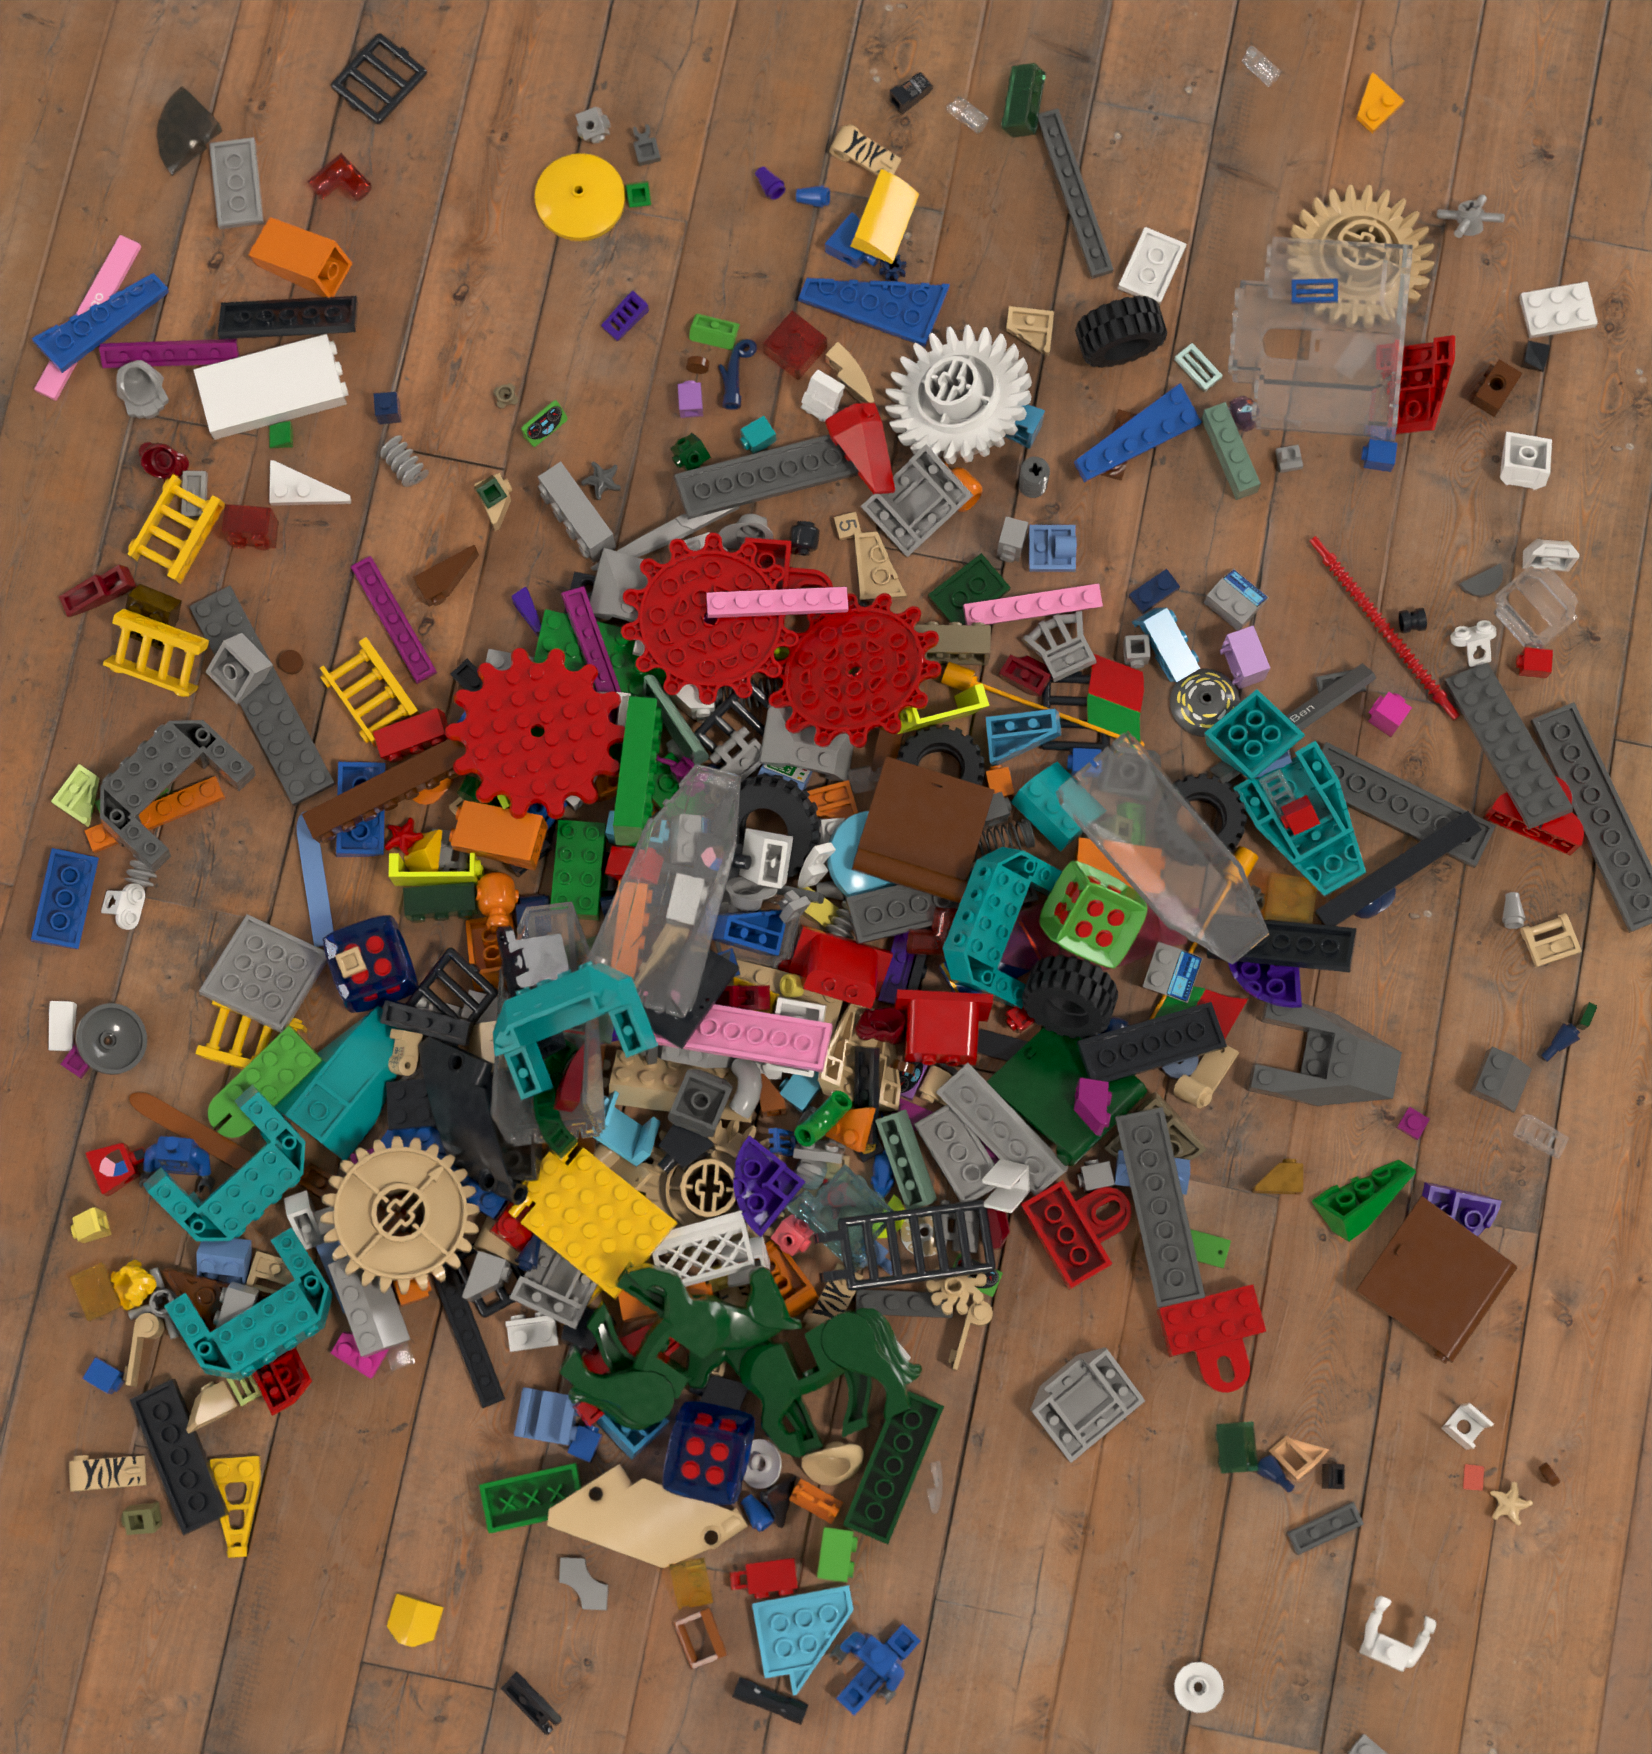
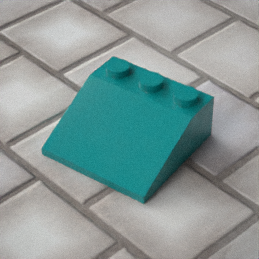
(1252, 735)
(1041, 806)

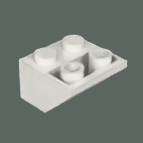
(769, 857)

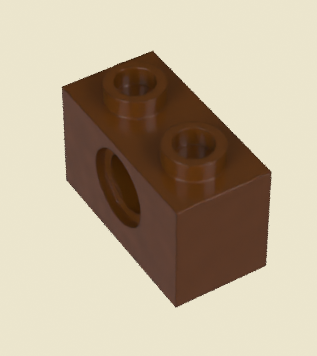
(1492, 400)

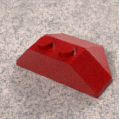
(282, 1381)

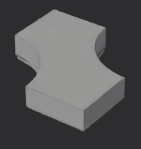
(591, 1592)

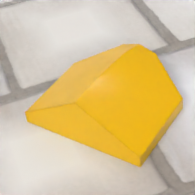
(425, 853)
(413, 1620)

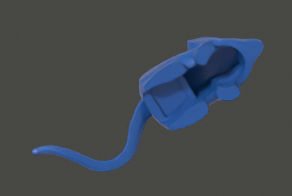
(883, 1174)

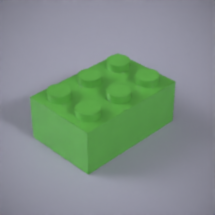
(836, 1554)

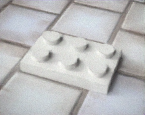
(1152, 265)
(1558, 310)

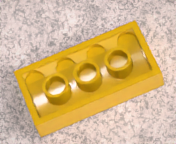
(885, 217)

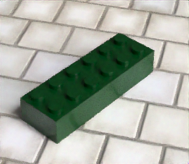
(893, 1469)

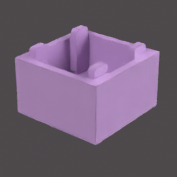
(1245, 657)

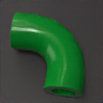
(823, 1119)

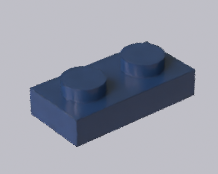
(1154, 591)

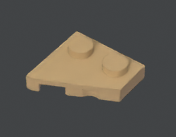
(1031, 327)

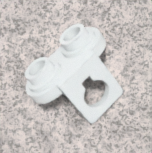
(1475, 637)
(127, 905)

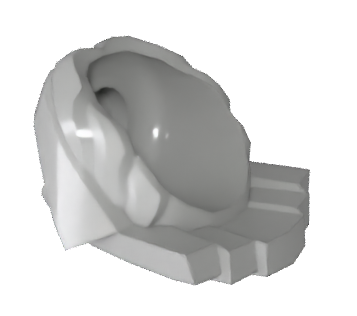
(141, 389)

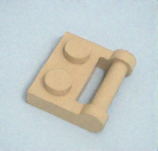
(1554, 947)
(268, 1268)

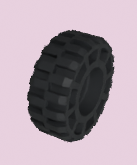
(790, 804)

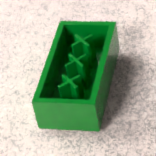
(579, 866)
(527, 1497)

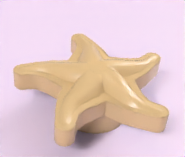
(1509, 1504)

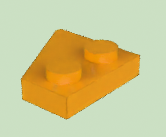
(1377, 104)

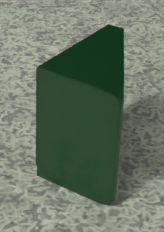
(490, 491)

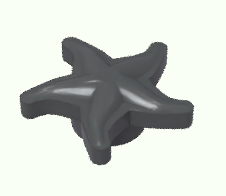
(602, 480)

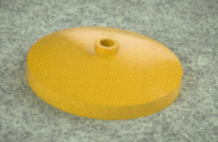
(584, 214)

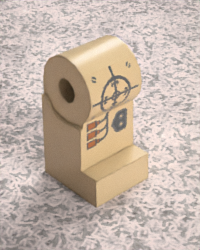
(405, 1052)

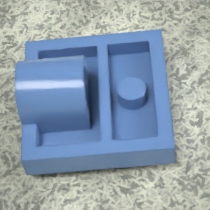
(1052, 548)

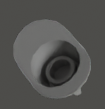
(747, 526)
(747, 894)

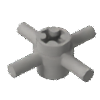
(1470, 217)
(153, 1307)

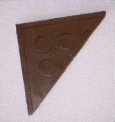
(202, 1292)

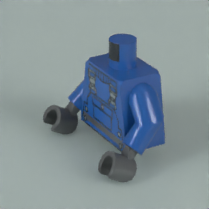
(178, 1157)
(874, 1656)

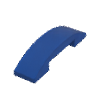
(866, 1681)

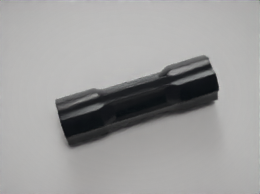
(771, 1701)

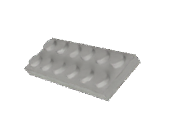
(1000, 1127)

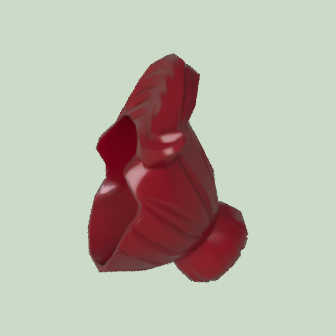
(162, 460)
(881, 1025)

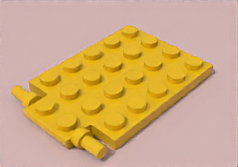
(593, 1217)

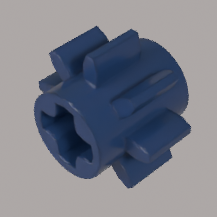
(895, 273)

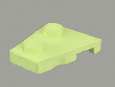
(78, 795)

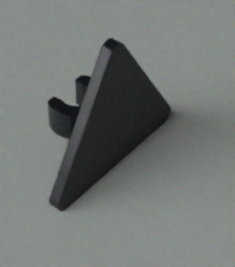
(778, 1499)

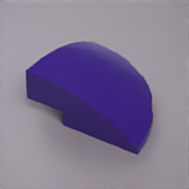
(1270, 982)
(762, 1185)
(1465, 1207)

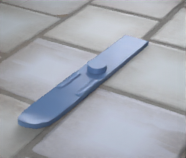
(314, 883)

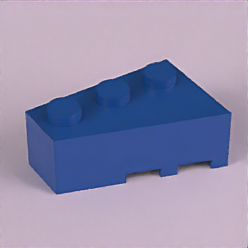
(751, 931)

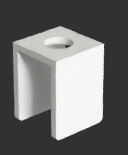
(1008, 1191)
(759, 1251)
(1476, 1420)

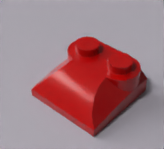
(510, 1228)

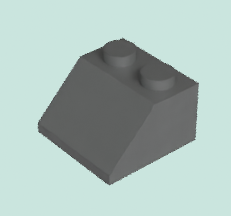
(1501, 1079)

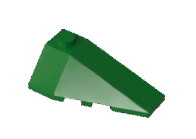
(1357, 1204)

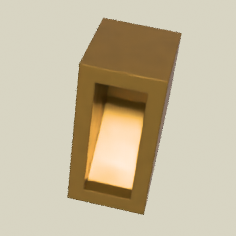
(1282, 1179)

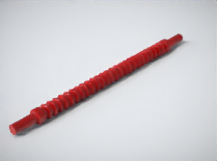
(1439, 696)

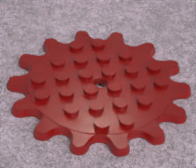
(674, 626)
(888, 678)
(529, 766)

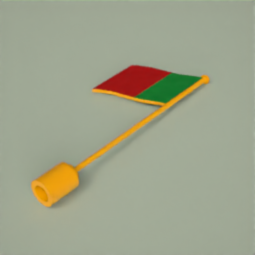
(1112, 697)
(1225, 1007)

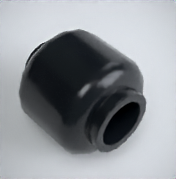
(804, 537)

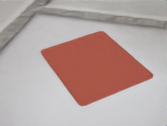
(1473, 1477)

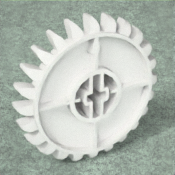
(960, 395)

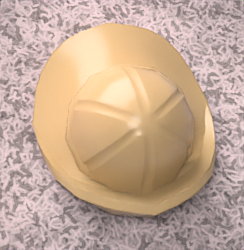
(833, 1463)

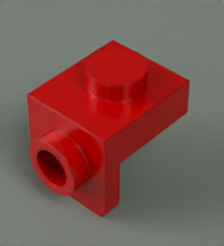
(1018, 1019)

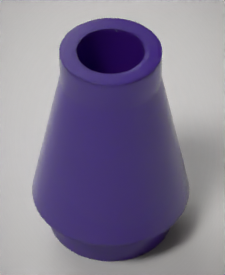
(771, 184)

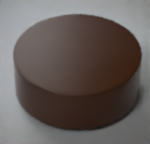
(697, 365)
(291, 662)
(903, 1066)
(1549, 1475)

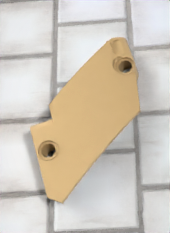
(643, 1519)

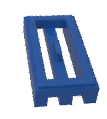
(1312, 300)
(777, 1141)

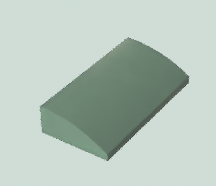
(675, 722)

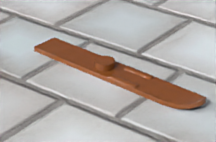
(189, 1128)

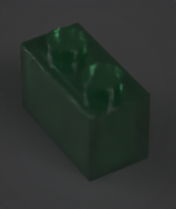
(1236, 1447)

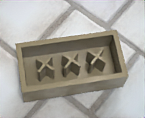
(959, 643)

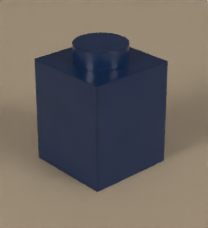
(387, 408)

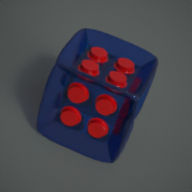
(387, 960)
(708, 1453)

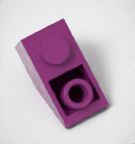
(1092, 1102)

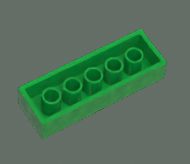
(637, 769)

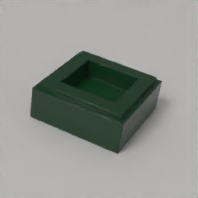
(1586, 1016)

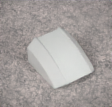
(1526, 460)
(1550, 554)

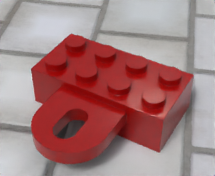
(779, 552)
(1073, 1231)
(1215, 1329)

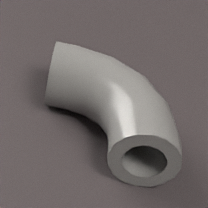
(748, 1087)

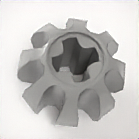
(812, 1172)

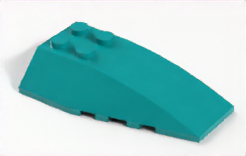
(1326, 852)

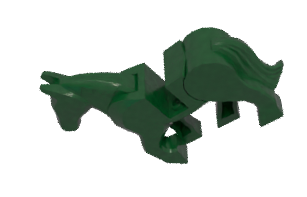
(849, 1344)
(645, 1383)

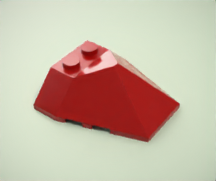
(1424, 383)

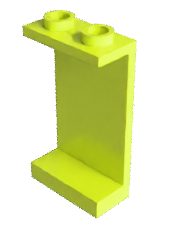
(967, 702)
(401, 878)

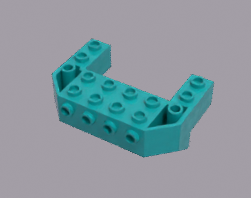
(988, 918)
(561, 1006)
(248, 1189)
(264, 1329)

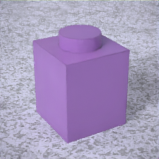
(690, 399)

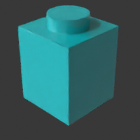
(757, 435)

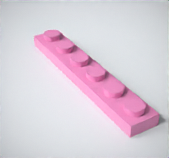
(777, 602)
(1033, 605)

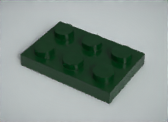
(971, 584)

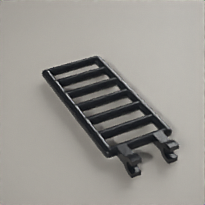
(921, 1274)

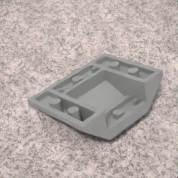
(922, 501)
(614, 576)
(800, 749)
(555, 1288)
(1085, 1401)

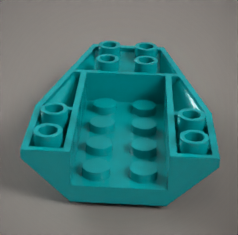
(347, 1089)

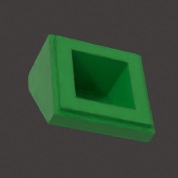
(638, 194)
(281, 435)

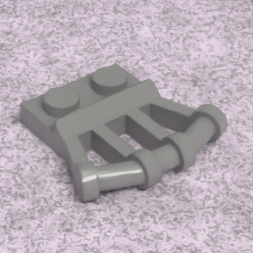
(1067, 657)

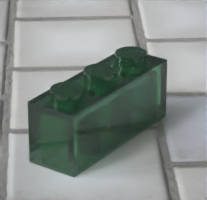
(1023, 100)
(440, 902)

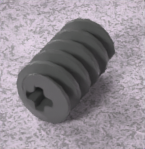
(1034, 477)

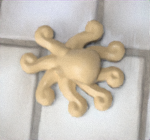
(954, 1290)

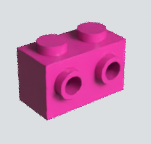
(1389, 713)

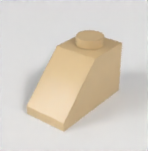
(498, 511)
(210, 1405)

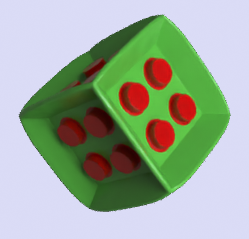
(1093, 914)

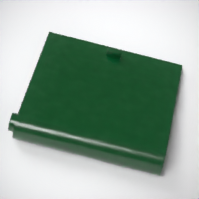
(1045, 1092)

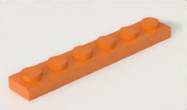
(164, 810)

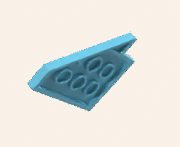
(799, 1631)

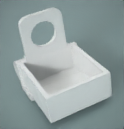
(822, 396)

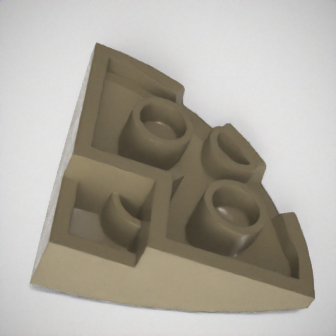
(1183, 1140)

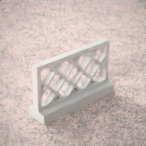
(698, 1236)

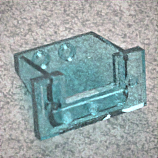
(838, 1198)

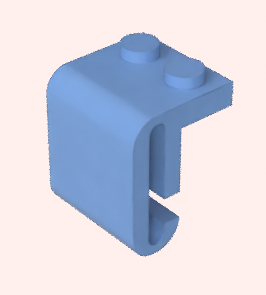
(546, 1417)

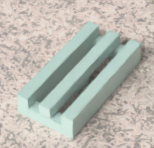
(1204, 361)

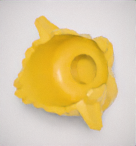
(133, 1284)

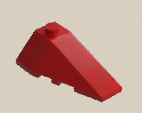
(862, 438)

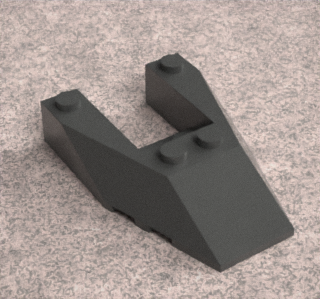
(1337, 1064)

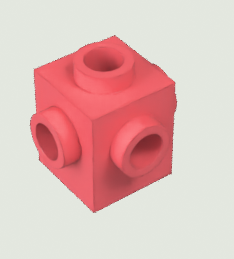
(793, 1235)

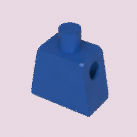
(840, 242)

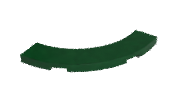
(548, 1118)

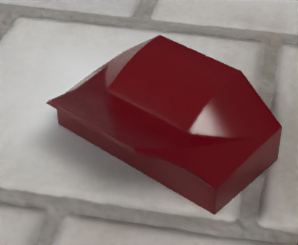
(1026, 674)
(999, 1227)

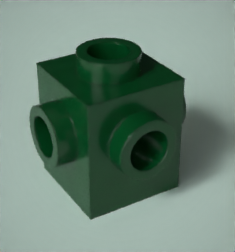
(689, 452)

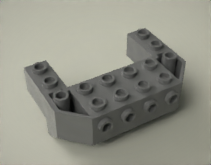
(156, 768)

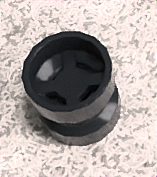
(1412, 620)

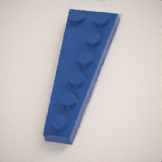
(83, 333)
(1153, 426)

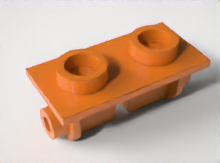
(816, 1501)

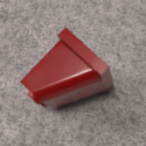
(839, 966)
(942, 1025)

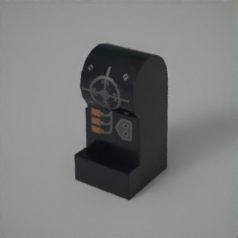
(910, 92)

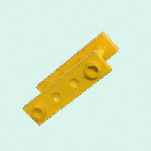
(188, 548)
(170, 637)
(379, 672)
(234, 1056)

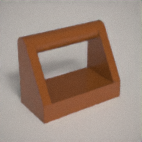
(770, 1099)
(713, 1633)

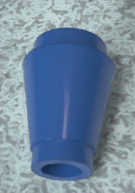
(815, 196)
(757, 1513)

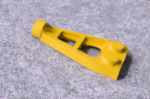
(237, 1471)

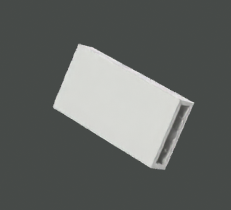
(271, 386)

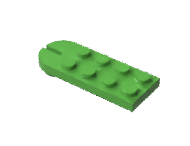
(272, 1072)

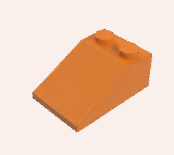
(484, 949)
(791, 1281)

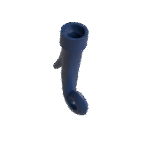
(732, 395)

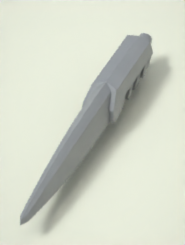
(663, 535)

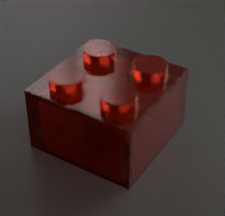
(795, 345)
(250, 526)

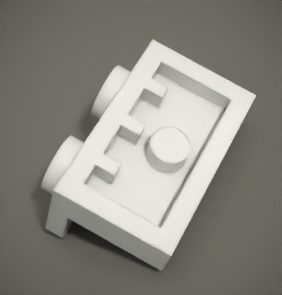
(531, 1332)

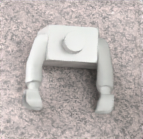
(1389, 1650)

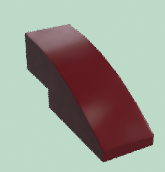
(97, 590)
(746, 997)
(571, 1084)

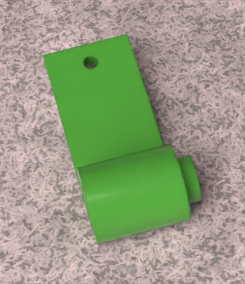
(1210, 1248)

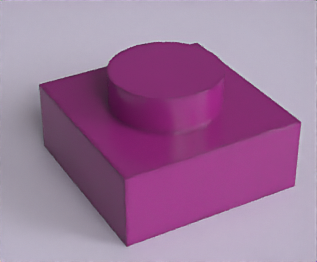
(74, 1063)
(1413, 1123)

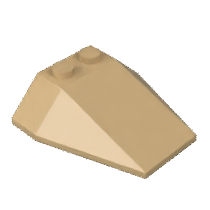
(840, 1062)

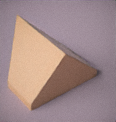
(1297, 1456)

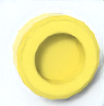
(791, 986)

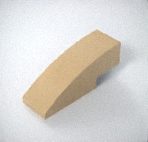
(849, 373)

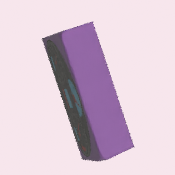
(910, 1082)

